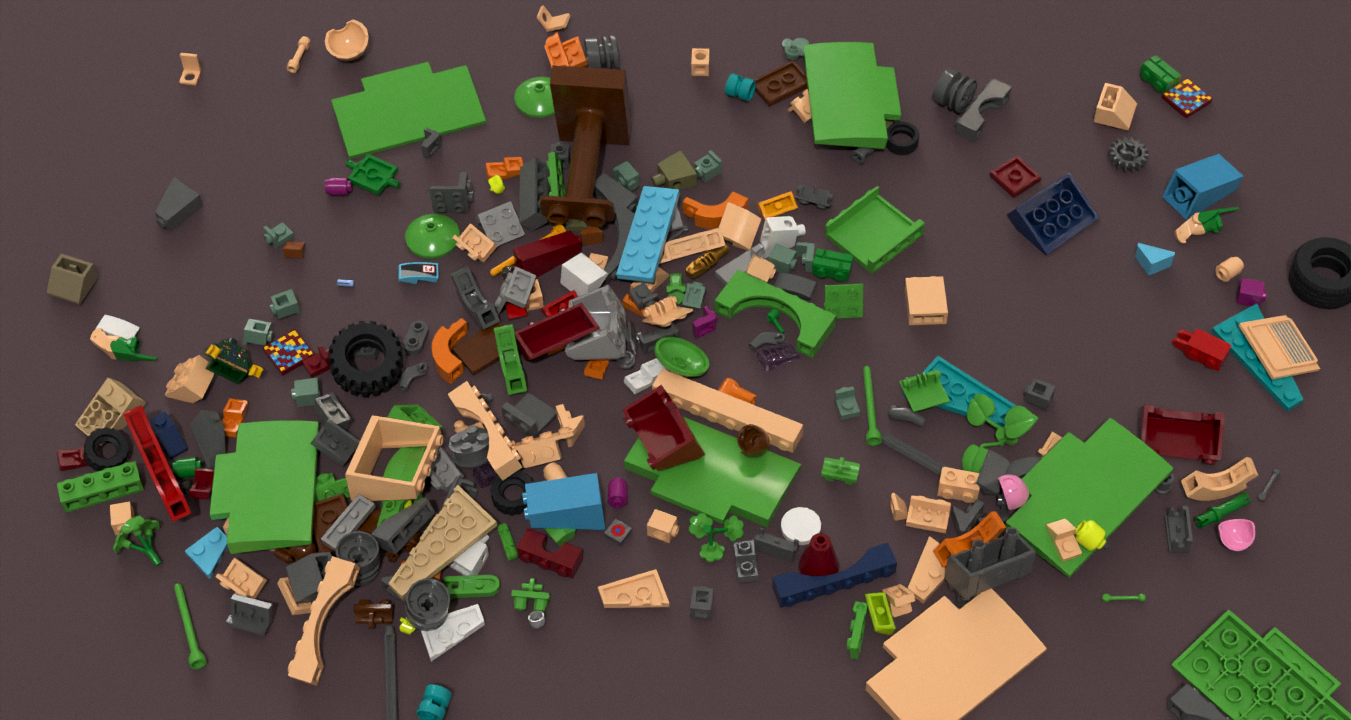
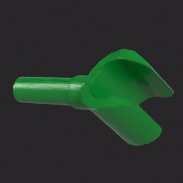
(772, 317)

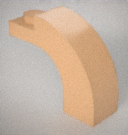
(1219, 485)

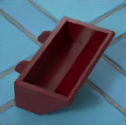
(554, 331)

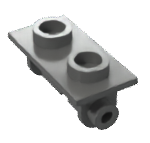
(807, 195)

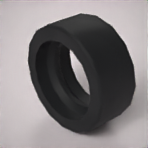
(902, 128)

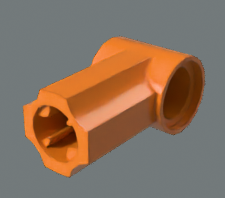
(733, 389)

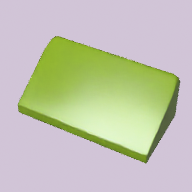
(880, 613)

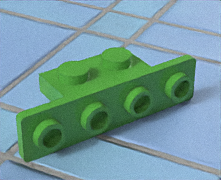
(327, 487)

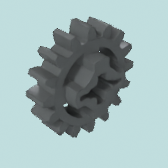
(1128, 154)

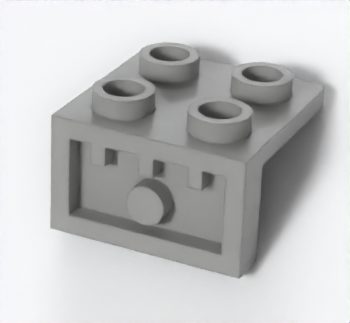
(500, 224)
(515, 289)

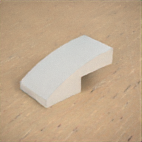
(117, 327)
(644, 377)

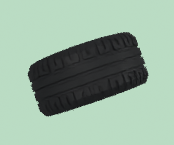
(1315, 288)

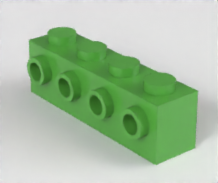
(100, 486)

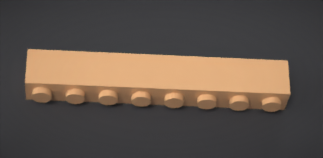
(729, 410)

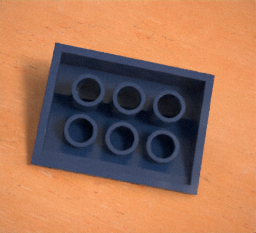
(1054, 214)

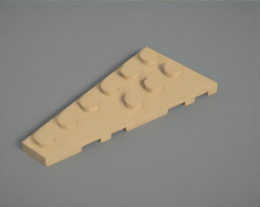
(447, 537)

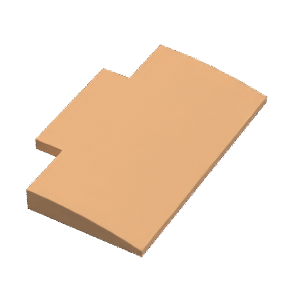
(953, 659)

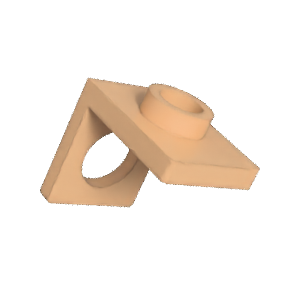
(552, 23)
(191, 67)

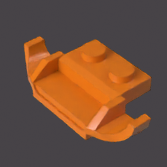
(566, 53)

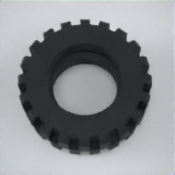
(366, 336)

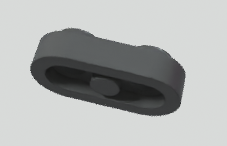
(417, 336)

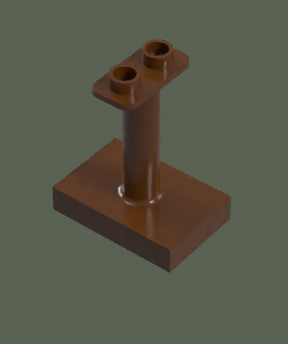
(589, 111)

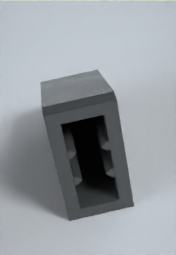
(177, 205)

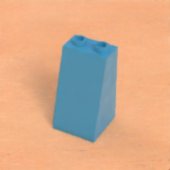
(1201, 185)
(565, 503)

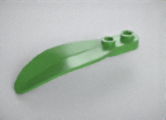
(400, 467)

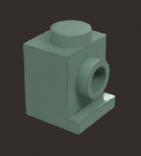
(708, 166)
(626, 176)
(284, 304)
(257, 332)

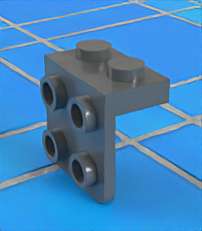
(452, 197)
(528, 415)

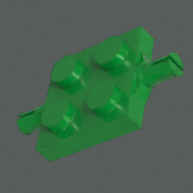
(373, 174)

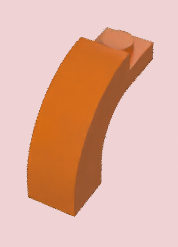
(711, 216)
(445, 362)
(986, 530)

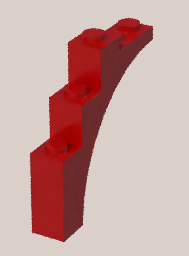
(156, 463)

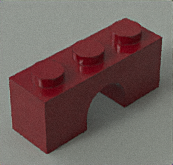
(563, 562)

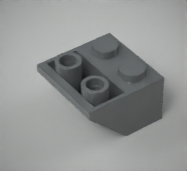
(306, 575)

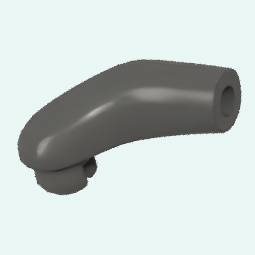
(767, 338)
(412, 373)
(905, 414)

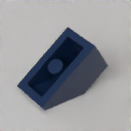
(167, 435)

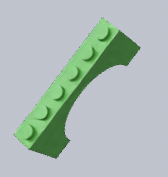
(747, 292)

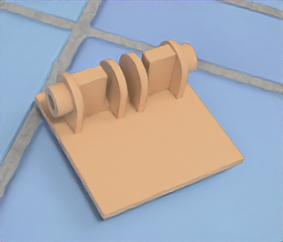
(664, 312)

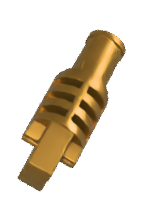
(706, 261)

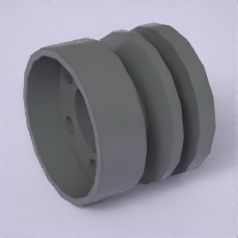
(602, 53)
(954, 90)
(362, 550)
(427, 593)

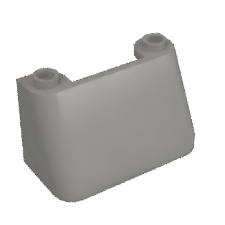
(609, 340)

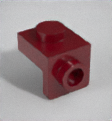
(203, 484)

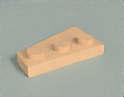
(928, 573)
(635, 592)

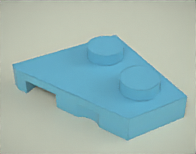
(208, 551)

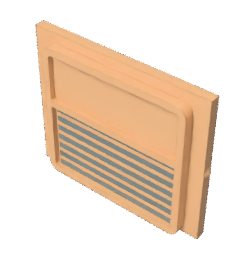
(1280, 346)

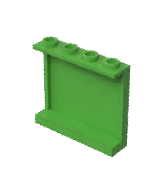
(873, 231)

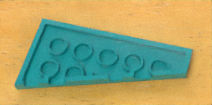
(962, 388)
(1283, 389)

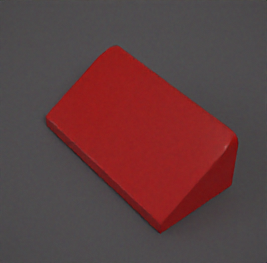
(552, 308)

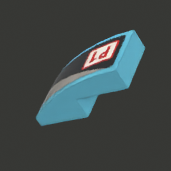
(418, 271)

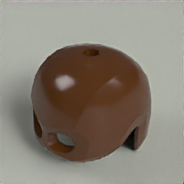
(753, 441)

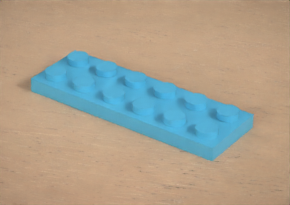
(648, 234)

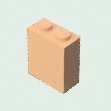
(926, 300)

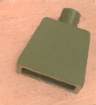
(675, 173)

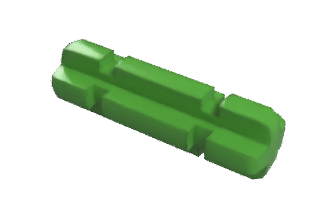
(507, 541)

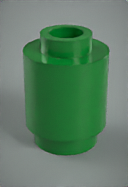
(186, 467)

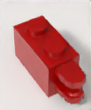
(1203, 348)

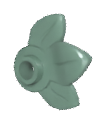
(794, 48)

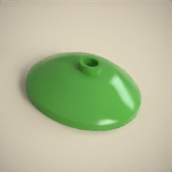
(535, 97)
(432, 235)
(681, 357)

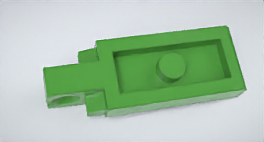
(857, 628)

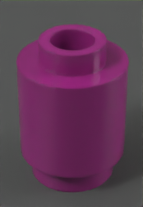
(338, 186)
(617, 493)

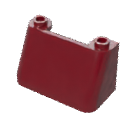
(662, 430)
(1183, 433)

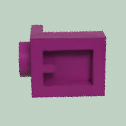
(704, 324)

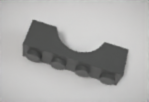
(993, 96)

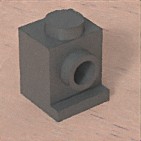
(563, 152)
(1039, 393)
(702, 602)

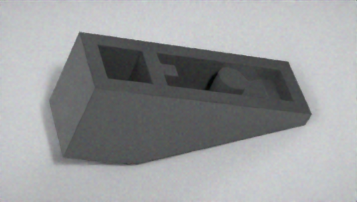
(209, 436)
(400, 528)

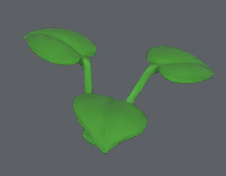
(1017, 421)

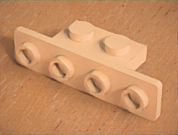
(543, 448)

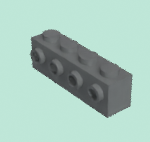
(532, 187)

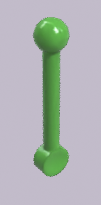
(1106, 598)

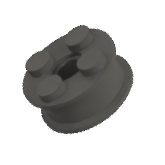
(470, 447)

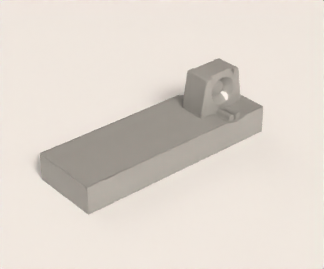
(740, 263)
(348, 521)

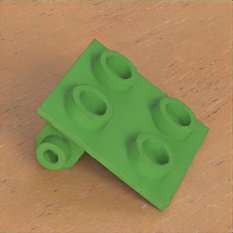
(844, 300)
(924, 390)

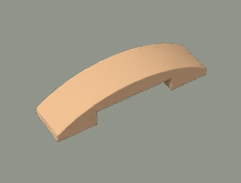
(692, 244)

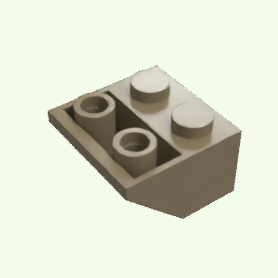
(71, 279)

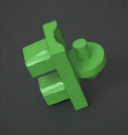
(676, 287)
(840, 470)
(540, 598)

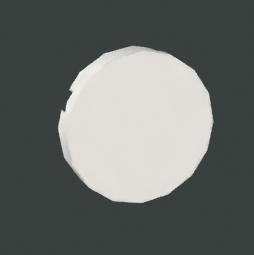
(800, 524)

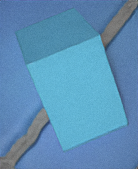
(1153, 258)

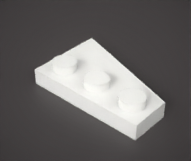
(454, 630)

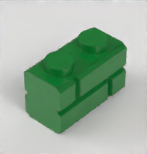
(1159, 74)
(832, 265)

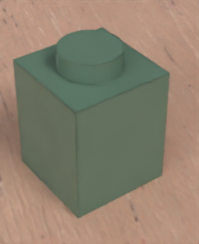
(783, 259)
(306, 391)

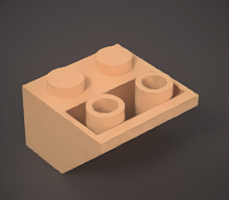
(1115, 107)
(190, 380)

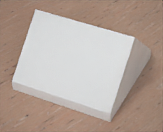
(582, 275)

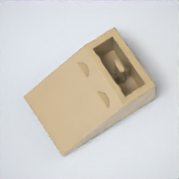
(108, 408)

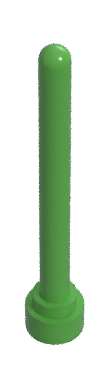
(873, 436)
(196, 658)

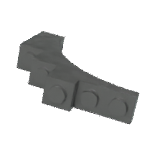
(624, 206)

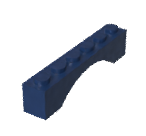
(795, 588)

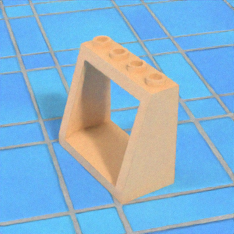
(391, 433)

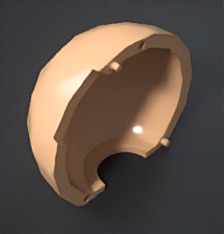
(348, 42)

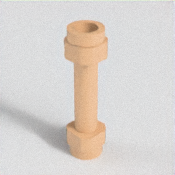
(303, 44)

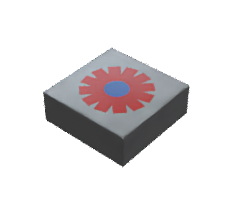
(618, 532)

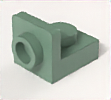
(278, 235)
(807, 252)
(694, 295)
(846, 403)

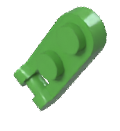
(472, 586)

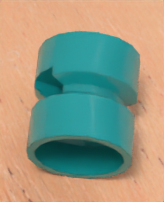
(740, 87)
(434, 703)

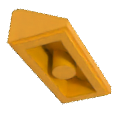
(777, 205)

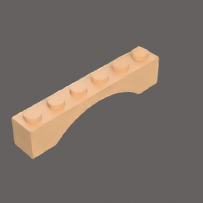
(499, 454)
(338, 579)

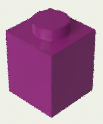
(1251, 292)

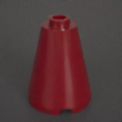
(819, 557)

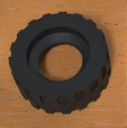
(105, 435)
(506, 506)

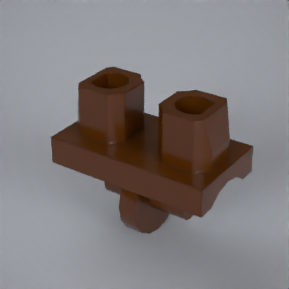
(373, 613)

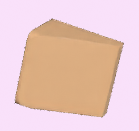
(898, 507)

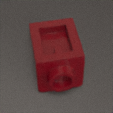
(317, 363)

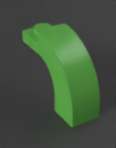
(509, 359)

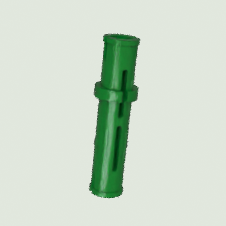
(1215, 514)

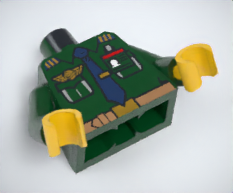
(230, 361)

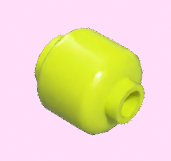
(1090, 535)

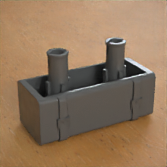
(990, 564)

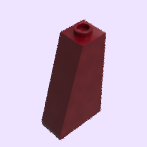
(547, 253)

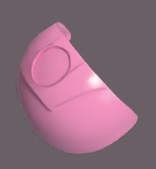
(1014, 490)
(1237, 534)

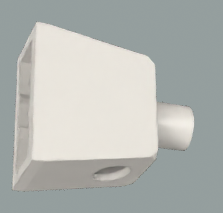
(780, 231)
(472, 559)

